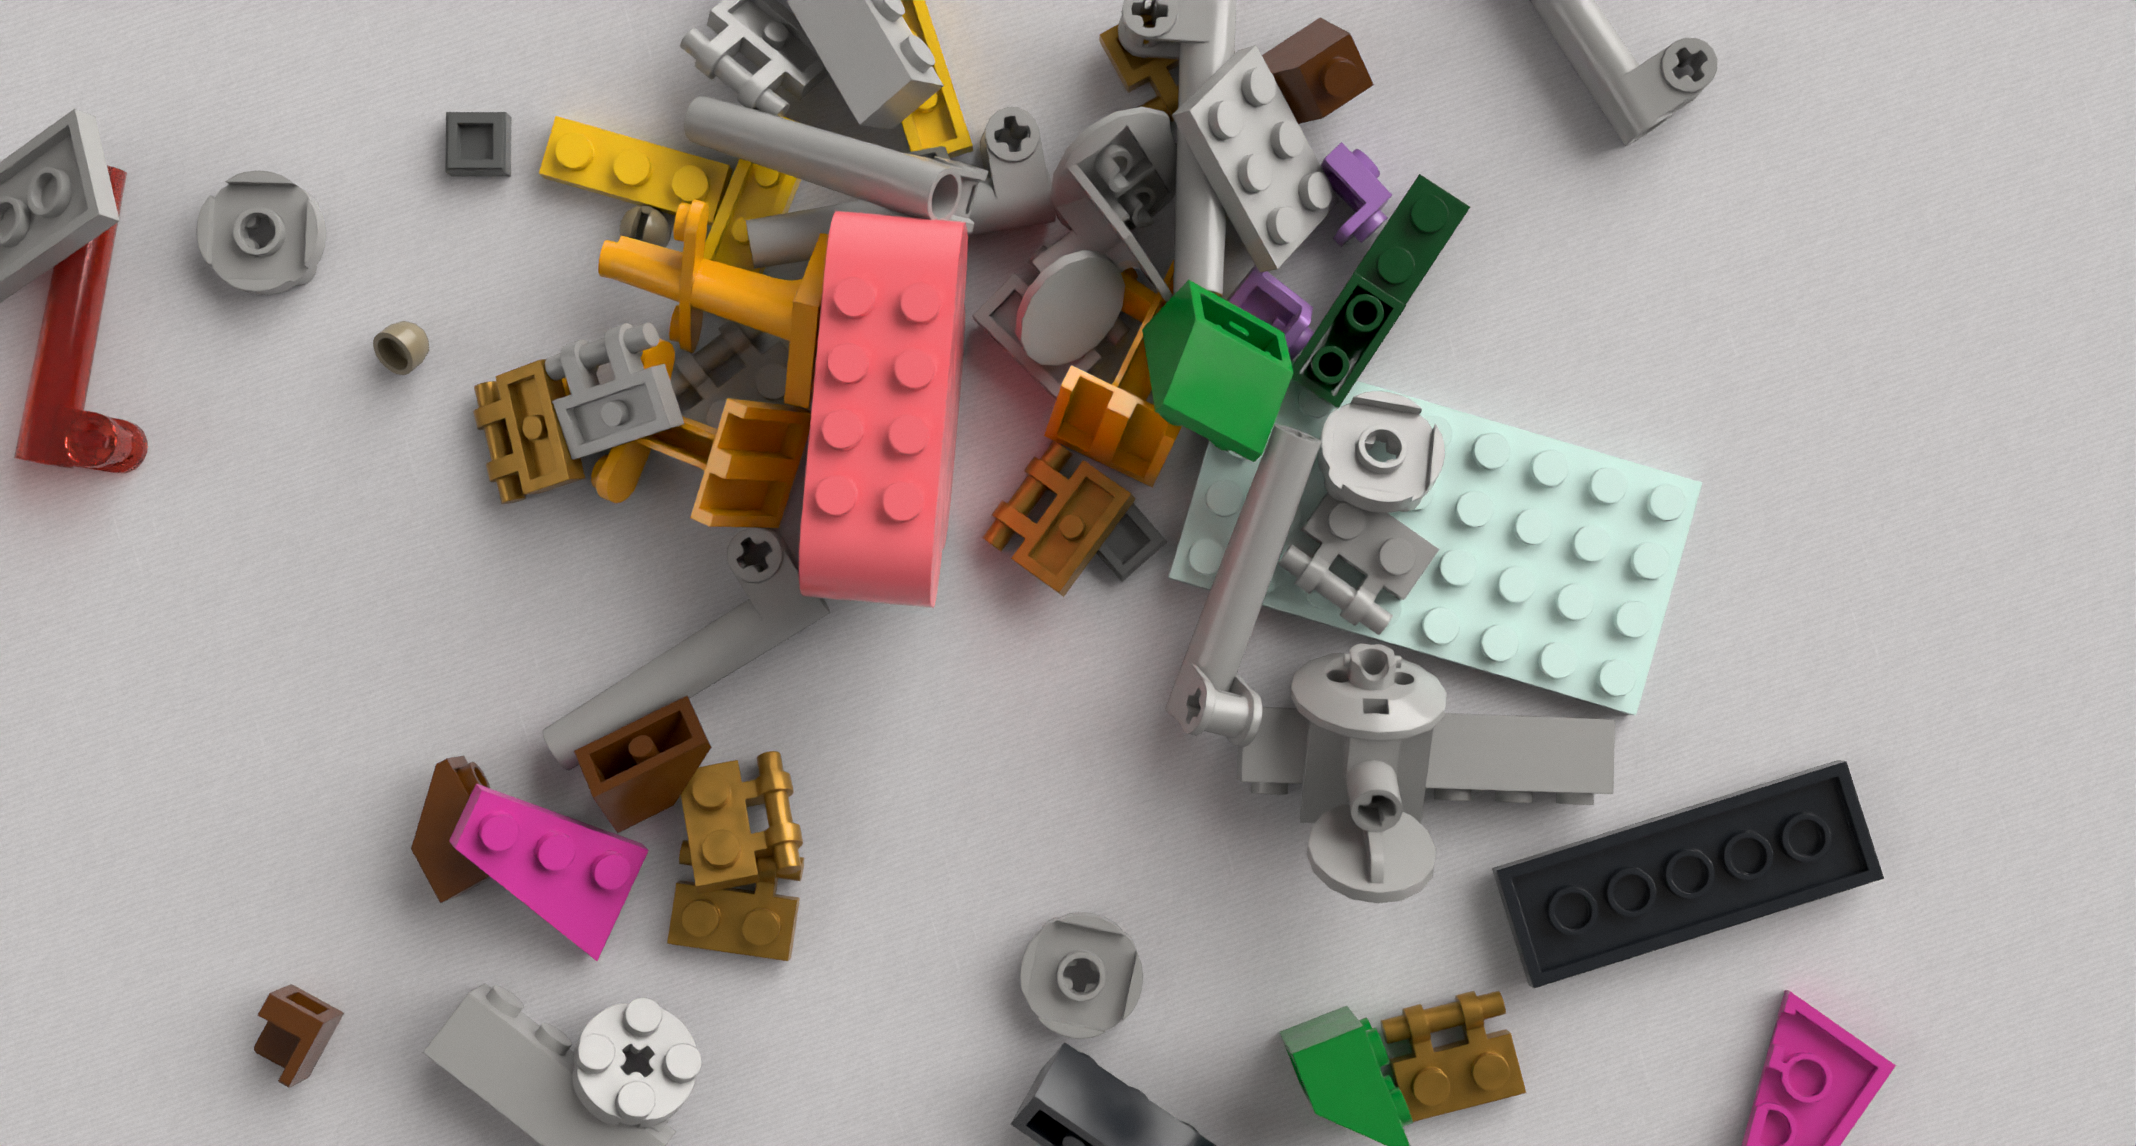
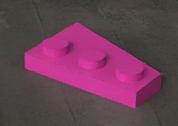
(551, 863)
(1812, 1080)

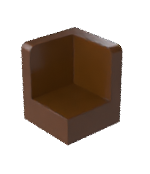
(295, 1032)

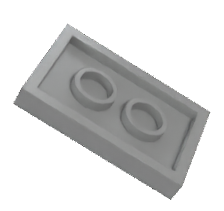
(1256, 158)
(52, 199)

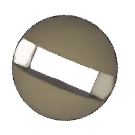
(656, 230)
(401, 347)

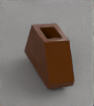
(447, 796)

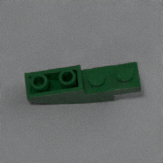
(1378, 291)

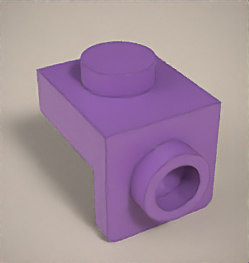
(1356, 182)
(1276, 305)

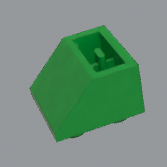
(1217, 370)
(1342, 1077)

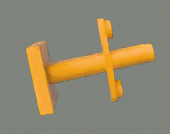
(749, 298)
(1116, 420)
(744, 461)

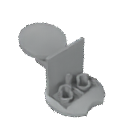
(1100, 191)
(1368, 770)

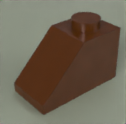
(1318, 70)
(644, 763)

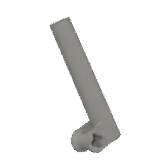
(1203, 41)
(1629, 94)
(850, 166)
(1010, 198)
(730, 642)
(1207, 687)

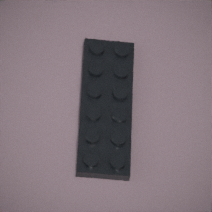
(1687, 873)

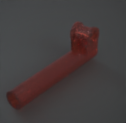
(53, 418)

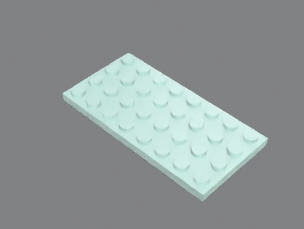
(1543, 563)

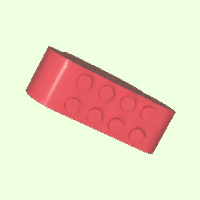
(884, 409)

